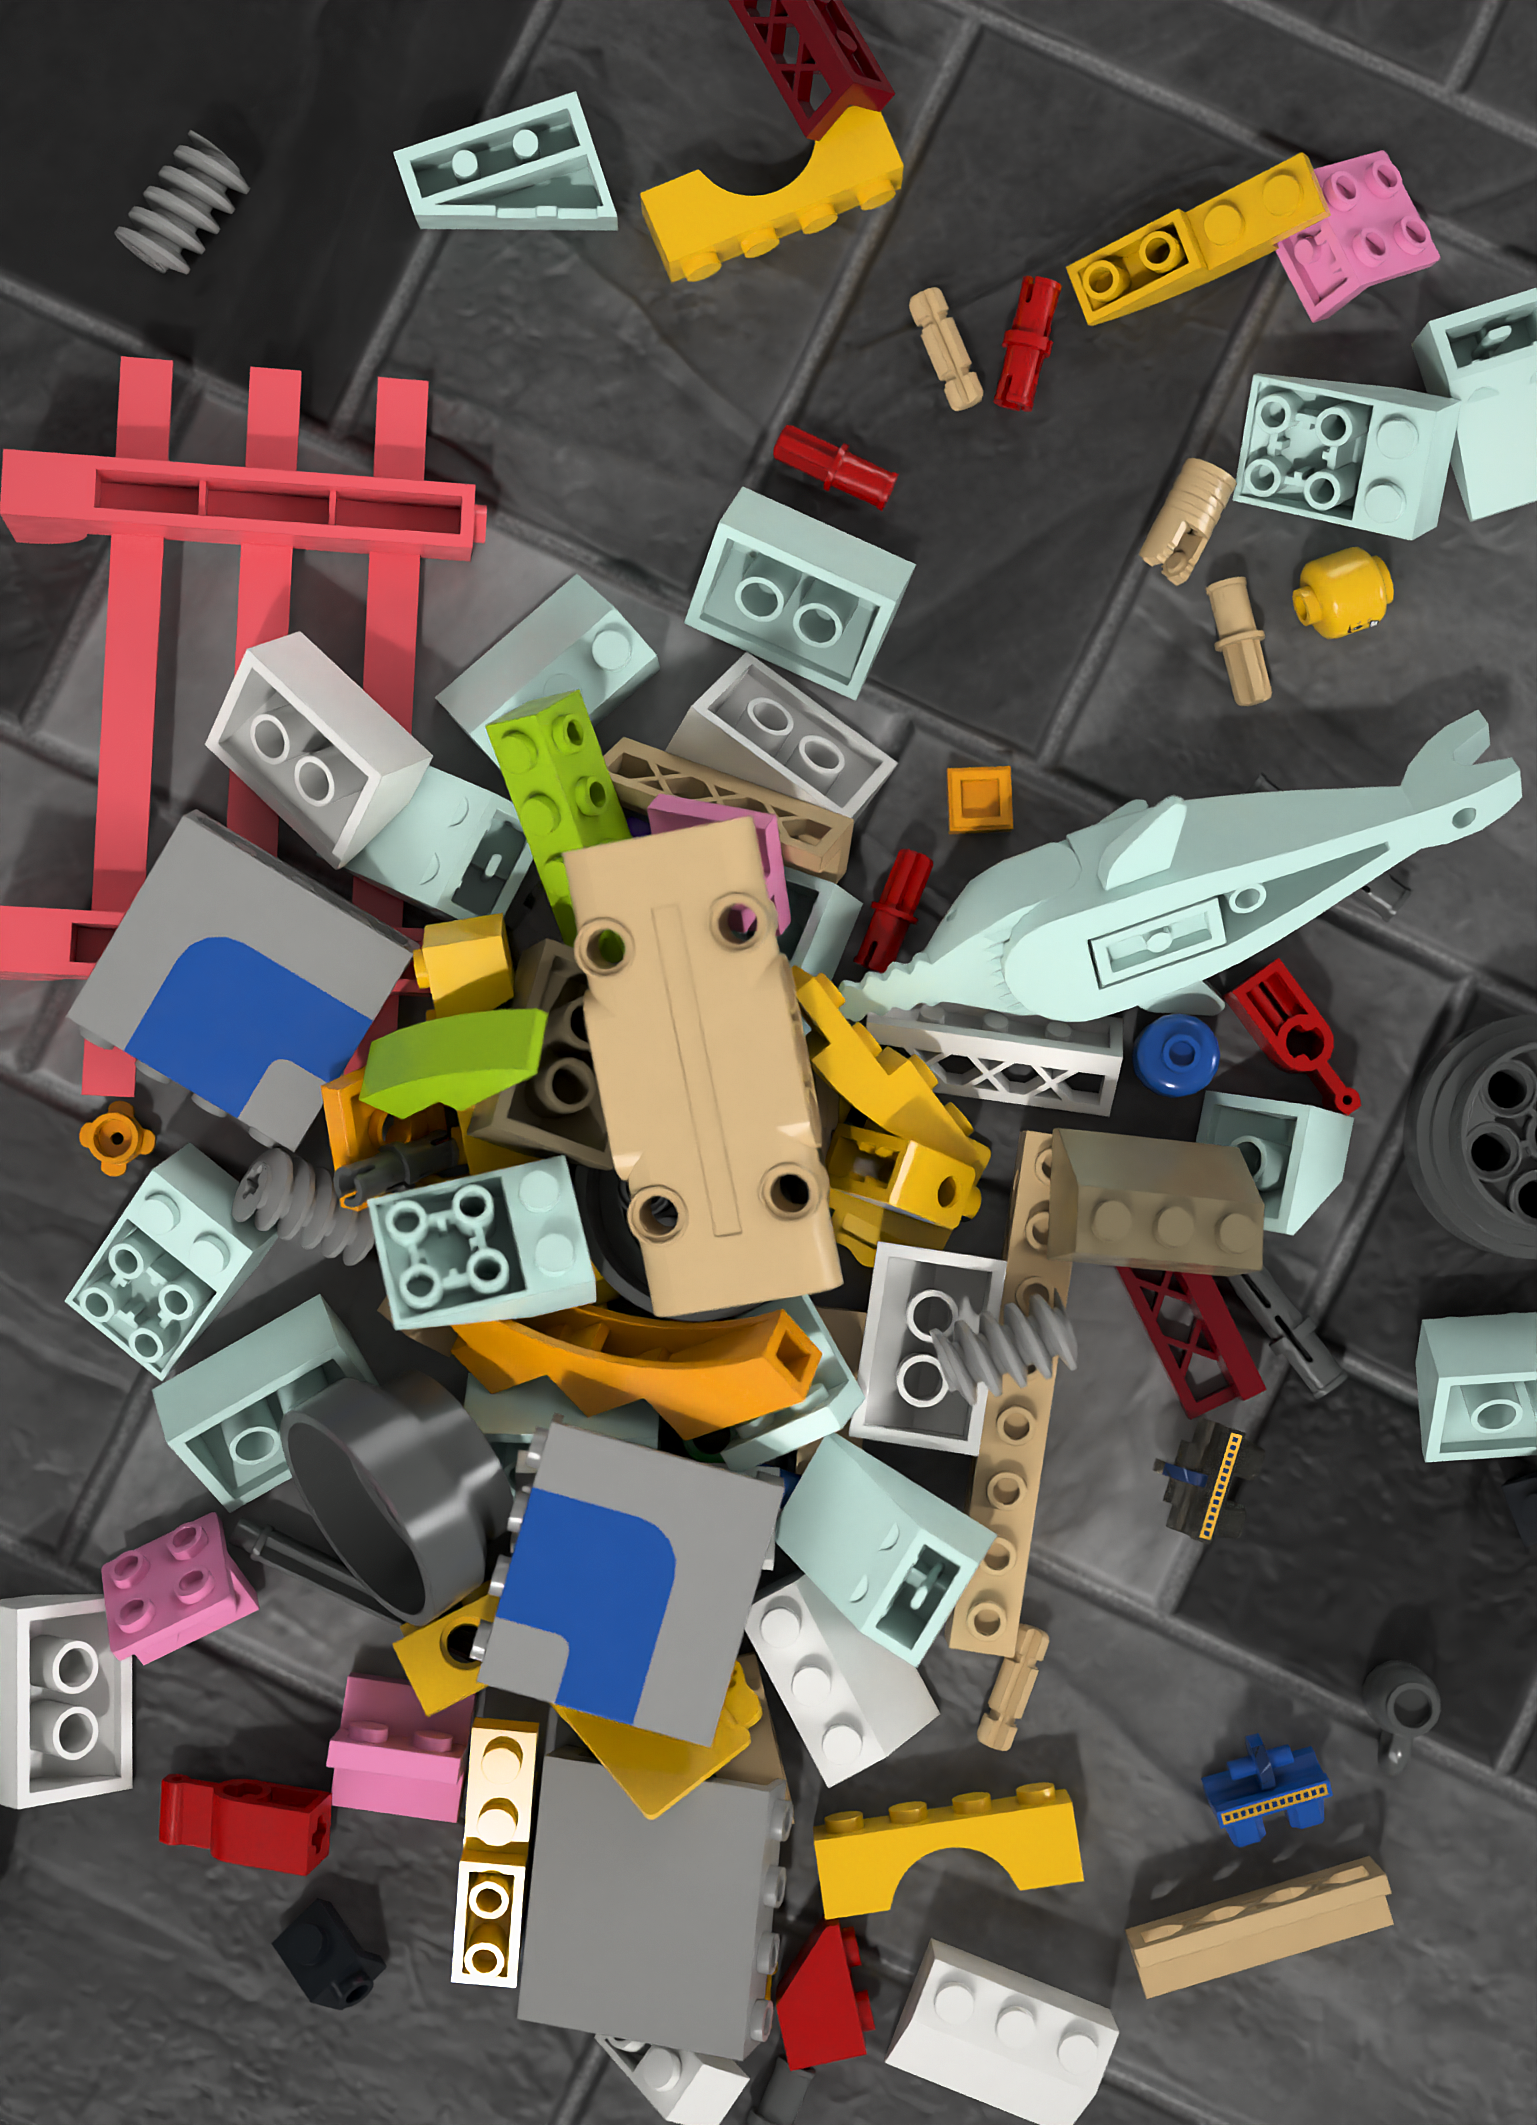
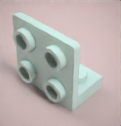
(827, 1406)

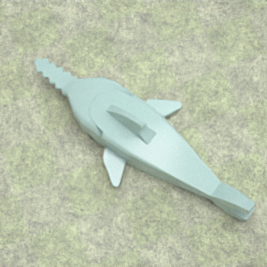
(1183, 891)

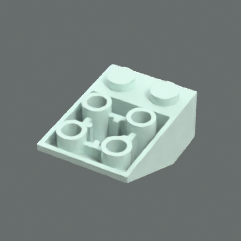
(1491, 366)
(1347, 453)
(448, 850)
(484, 1247)
(170, 1262)
(880, 1546)

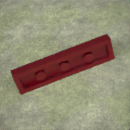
(826, 39)
(1217, 1327)

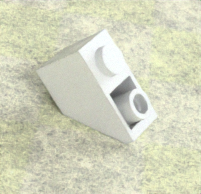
(679, 2082)

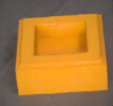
(979, 800)

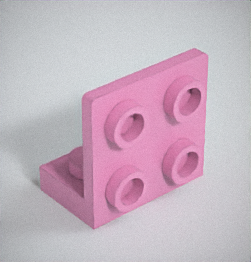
(1365, 240)

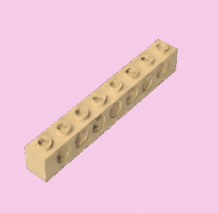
(1015, 1426)

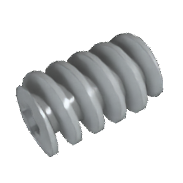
(183, 207)
(302, 1201)
(1006, 1347)

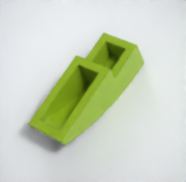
(452, 1060)

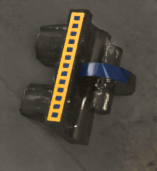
(1202, 1480)

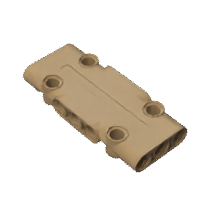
(703, 1068)

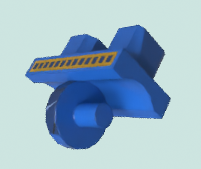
(1266, 1785)

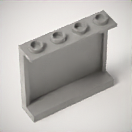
(657, 1920)

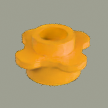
(99, 1134)

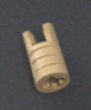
(1187, 519)

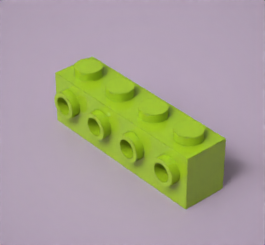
(559, 795)

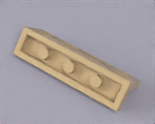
(809, 835)
(1260, 1926)

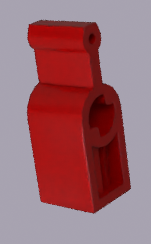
(1270, 1007)
(248, 1822)

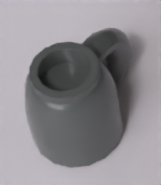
(1404, 1706)

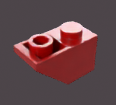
(818, 2002)

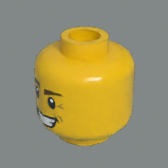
(1343, 592)

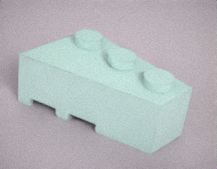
(511, 174)

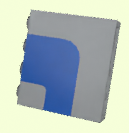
(241, 981)
(627, 1582)

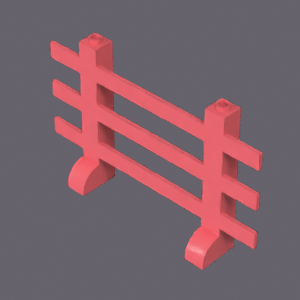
(269, 513)

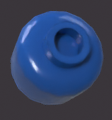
(1176, 1055)

